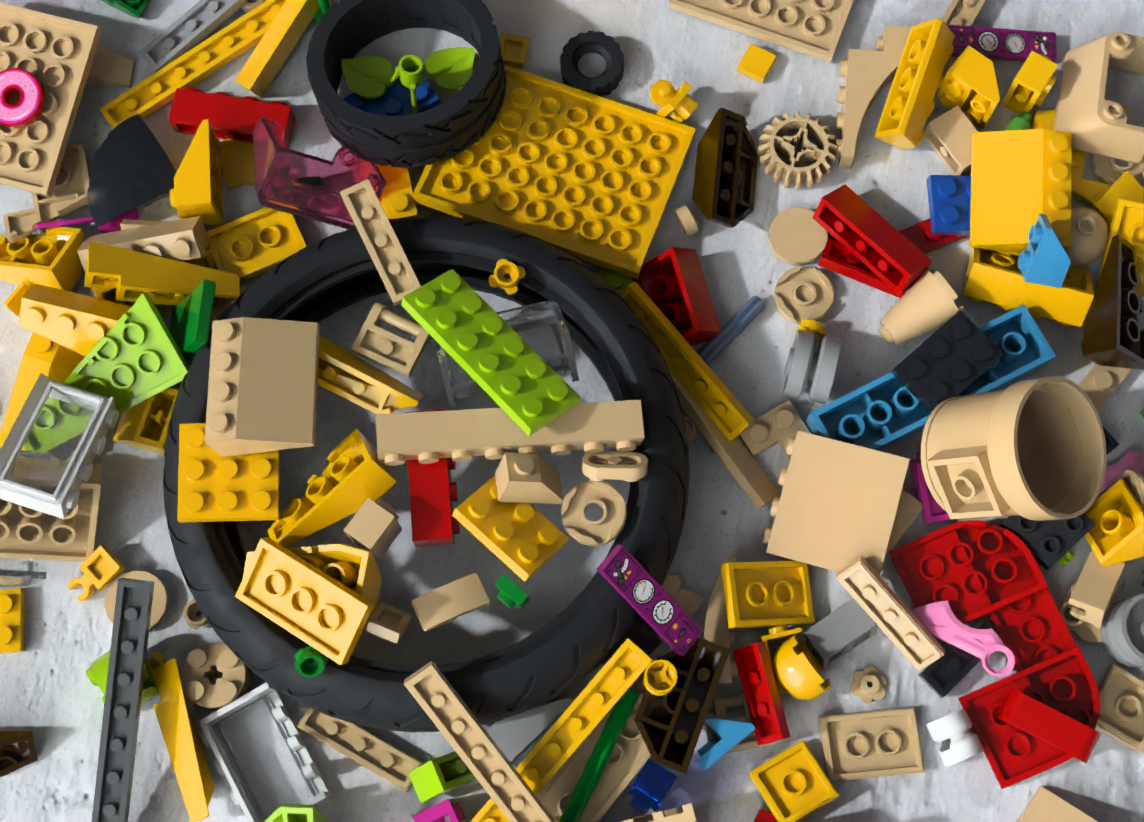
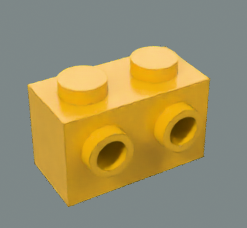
(1030, 84)

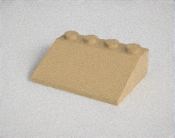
(262, 385)
(42, 536)

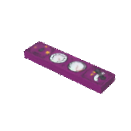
(1003, 43)
(649, 600)

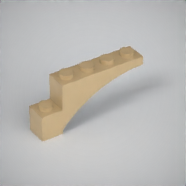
(864, 77)

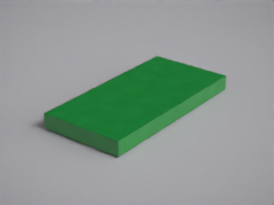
(192, 318)

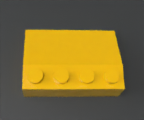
(1014, 182)

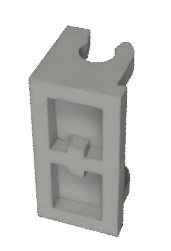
(839, 632)

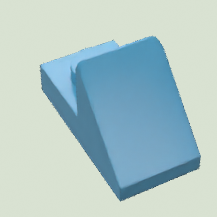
(728, 733)

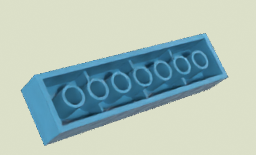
(889, 413)

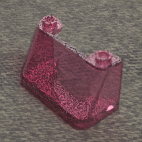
(307, 183)

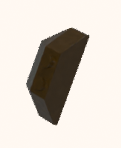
(726, 170)
(675, 720)

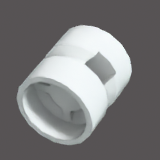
(955, 737)

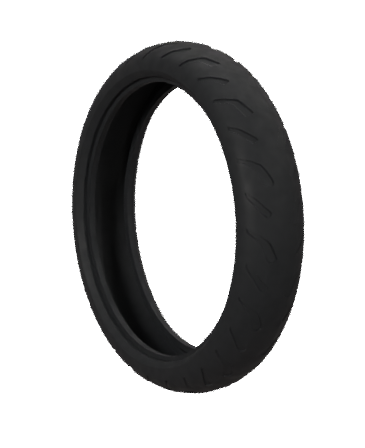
(583, 635)

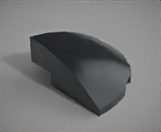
(128, 172)

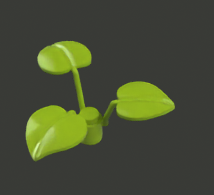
(371, 74)

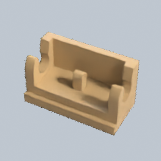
(1095, 590)

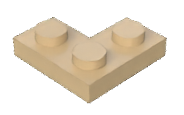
(773, 428)

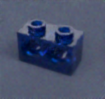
(650, 787)

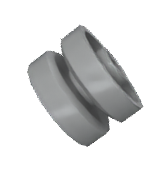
(808, 365)
(1124, 631)

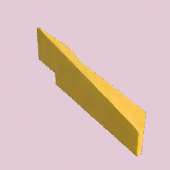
(163, 278)
(361, 382)
(182, 740)

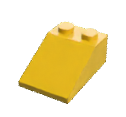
(199, 179)

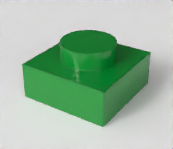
(510, 593)

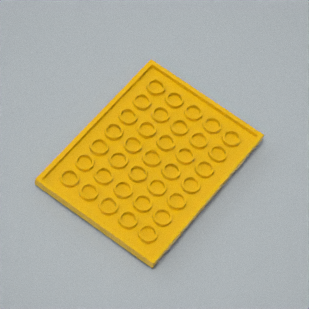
(566, 171)

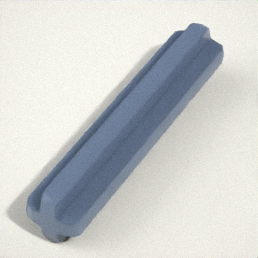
(731, 329)

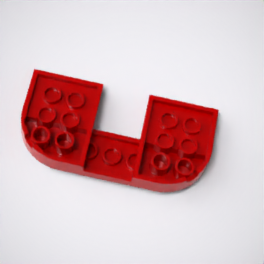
(995, 574)

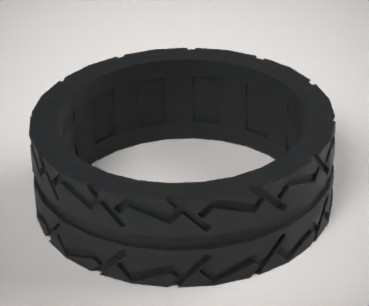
(417, 137)

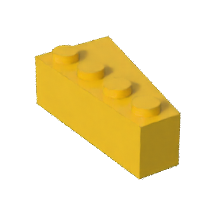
(69, 317)

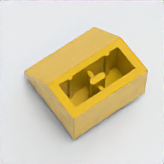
(971, 86)
(147, 422)

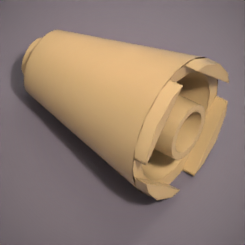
(921, 309)

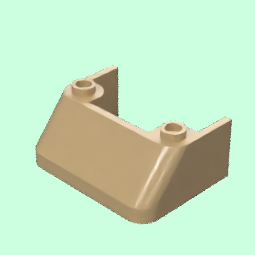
(1081, 105)

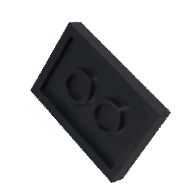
(947, 362)

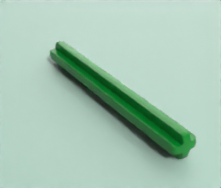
(599, 757)

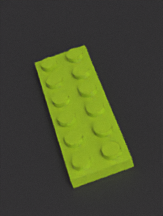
(490, 352)

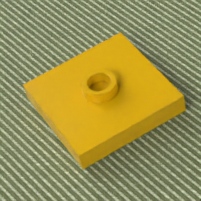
(793, 784)

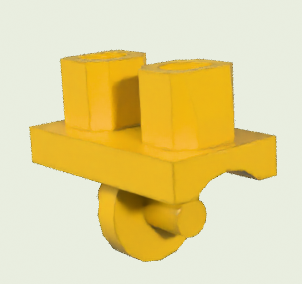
(676, 103)

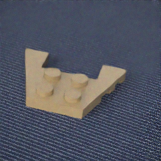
(67, 196)

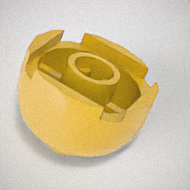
(798, 671)

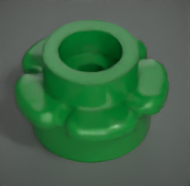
(312, 667)

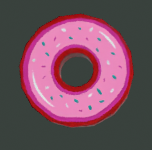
(31, 101)

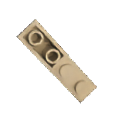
(716, 627)

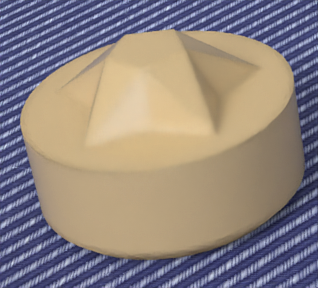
(687, 220)

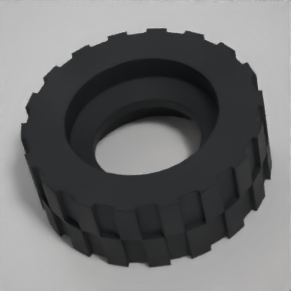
(592, 43)

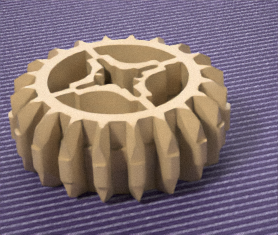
(773, 142)

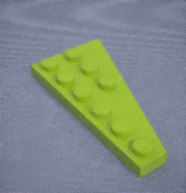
(132, 359)

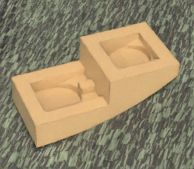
(450, 601)

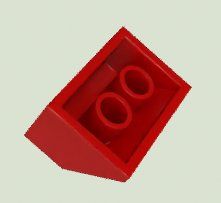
(681, 293)

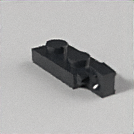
(950, 668)

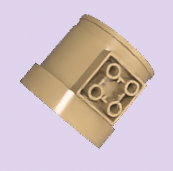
(1016, 452)

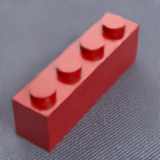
(229, 116)
(871, 238)
(432, 501)

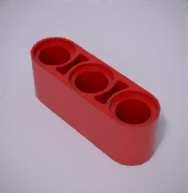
(1049, 725)

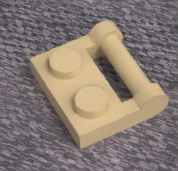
(387, 348)

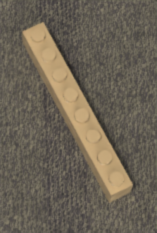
(493, 433)

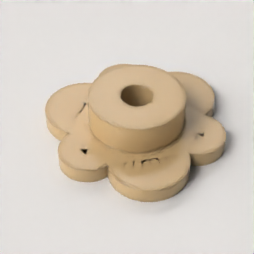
(860, 689)

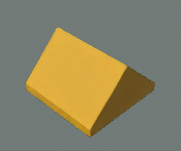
(1118, 526)

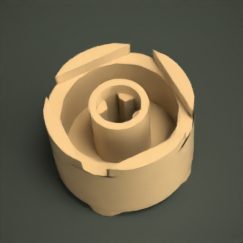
(203, 664)

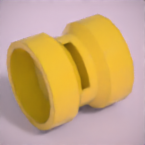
(664, 675)

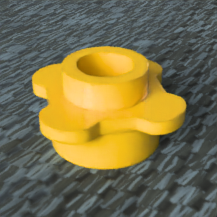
(506, 267)
(813, 326)

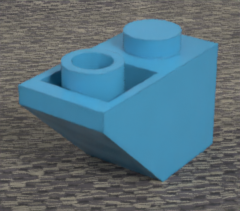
(1045, 256)

